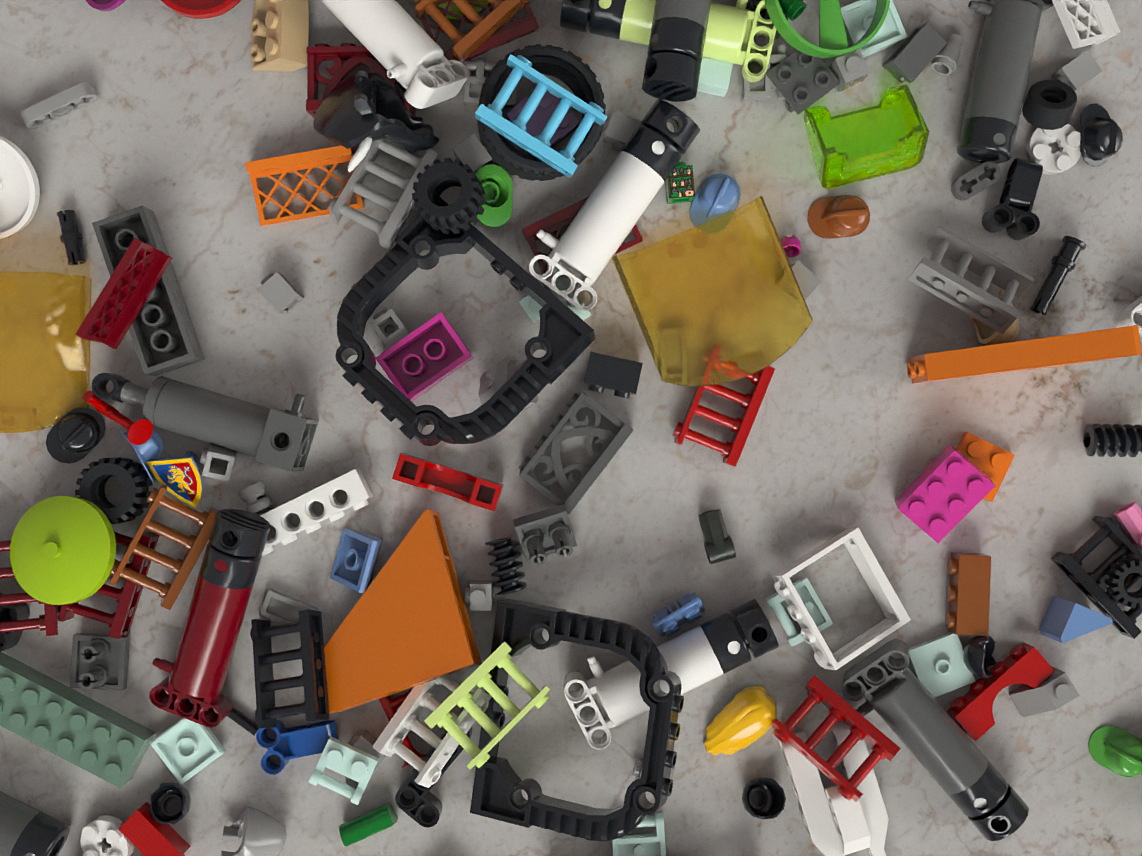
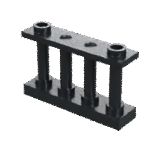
(1089, 582)
(313, 666)

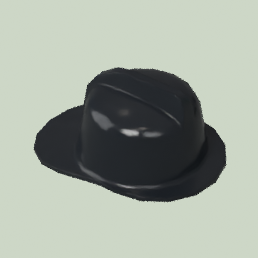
(1099, 135)
(75, 435)

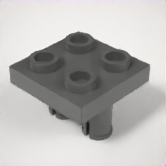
(545, 534)
(99, 662)

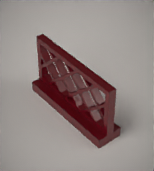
(504, 35)
(556, 222)
(124, 294)

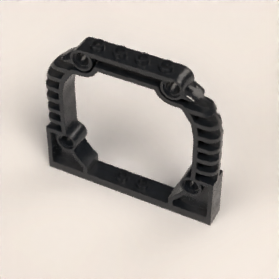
(560, 335)
(498, 787)

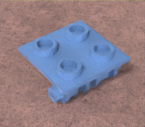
(689, 612)

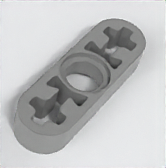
(58, 105)

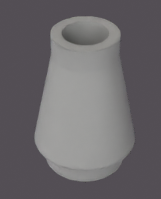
(947, 59)

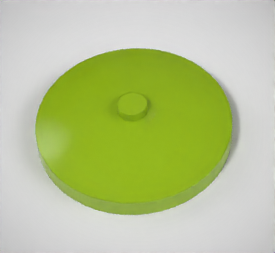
(62, 550)

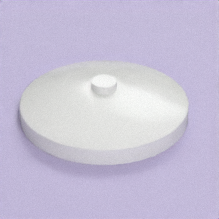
(17, 189)

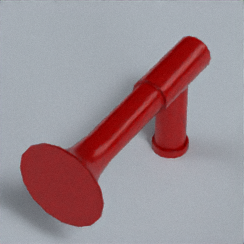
(138, 431)
(390, 708)

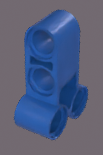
(294, 742)

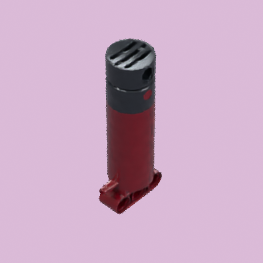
(213, 620)

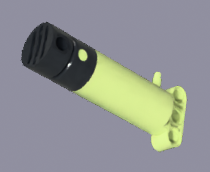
(727, 37)

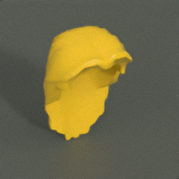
(741, 721)

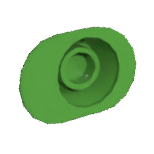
(498, 195)
(1116, 750)

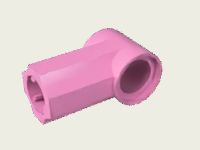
(1131, 521)

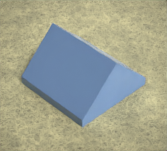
(356, 559)
(1070, 620)

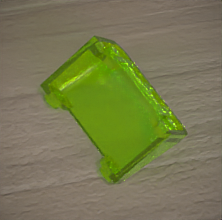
(867, 140)

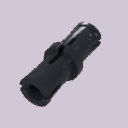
(71, 237)

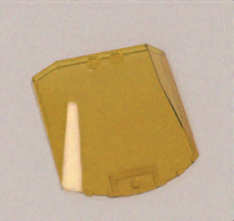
(715, 298)
(40, 355)

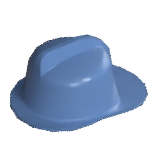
(715, 198)
(148, 451)

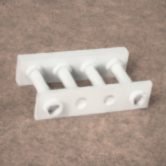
(407, 719)

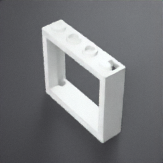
(877, 582)

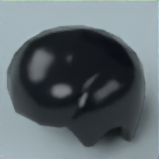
(979, 656)
(763, 798)
(170, 803)

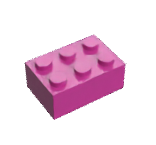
(424, 357)
(944, 493)

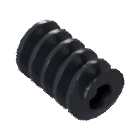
(1112, 439)
(506, 565)

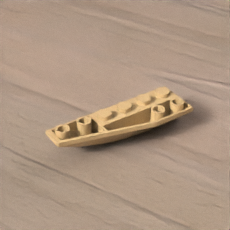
(279, 35)

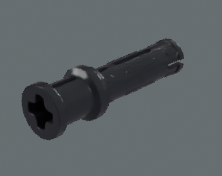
(1062, 264)

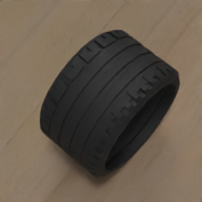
(551, 62)

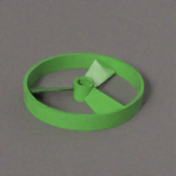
(831, 29)

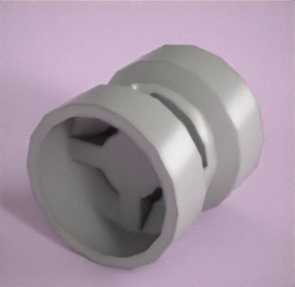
(255, 498)

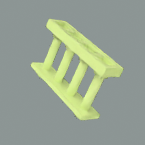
(463, 698)

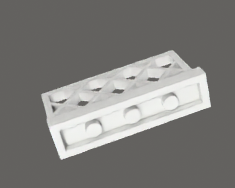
(1096, 21)

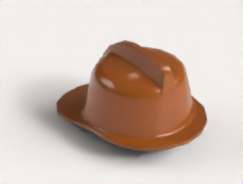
(838, 216)

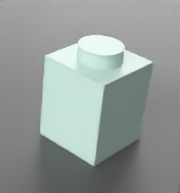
(714, 77)

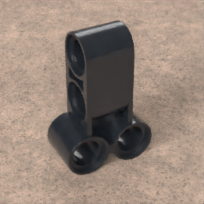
(1017, 201)

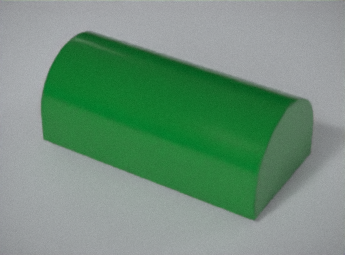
(367, 824)

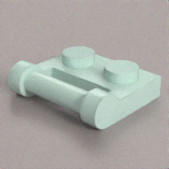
(812, 604)
(347, 762)
(643, 844)

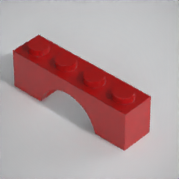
(448, 481)
(974, 709)

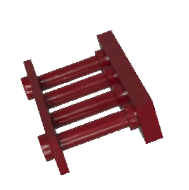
(127, 596)
(44, 622)

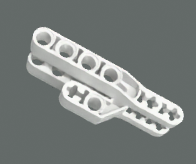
(857, 823)

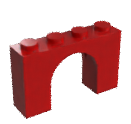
(151, 836)

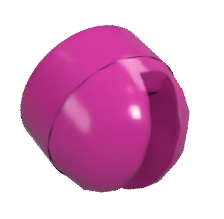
(792, 241)

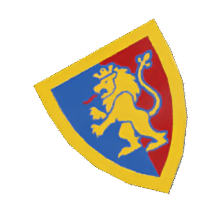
(180, 476)

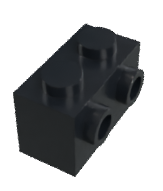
(612, 374)

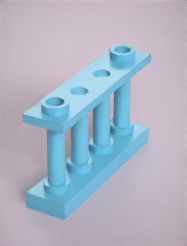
(515, 130)

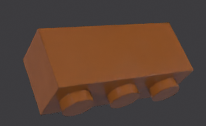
(968, 594)

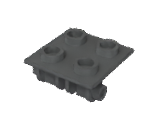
(802, 80)

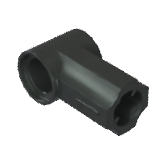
(718, 543)

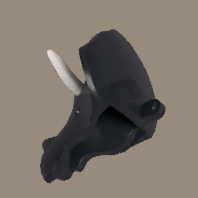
(370, 110)

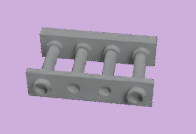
(399, 208)
(963, 294)

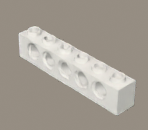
(352, 483)

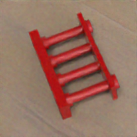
(740, 426)
(859, 727)

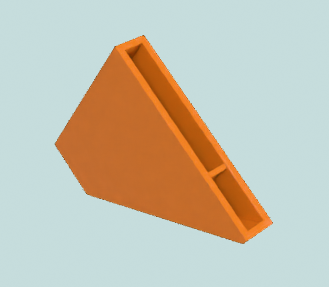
(1026, 355)
(404, 626)

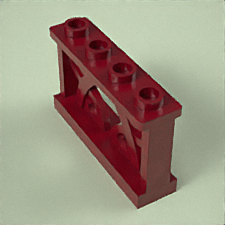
(355, 57)

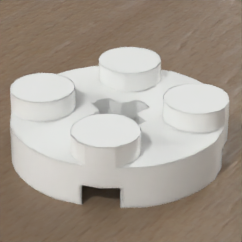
(1069, 148)
(105, 827)

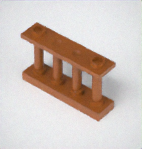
(482, 26)
(179, 567)

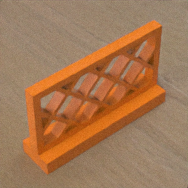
(296, 163)

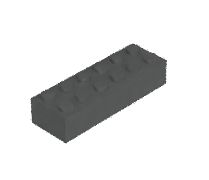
(163, 327)

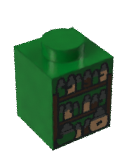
(680, 184)

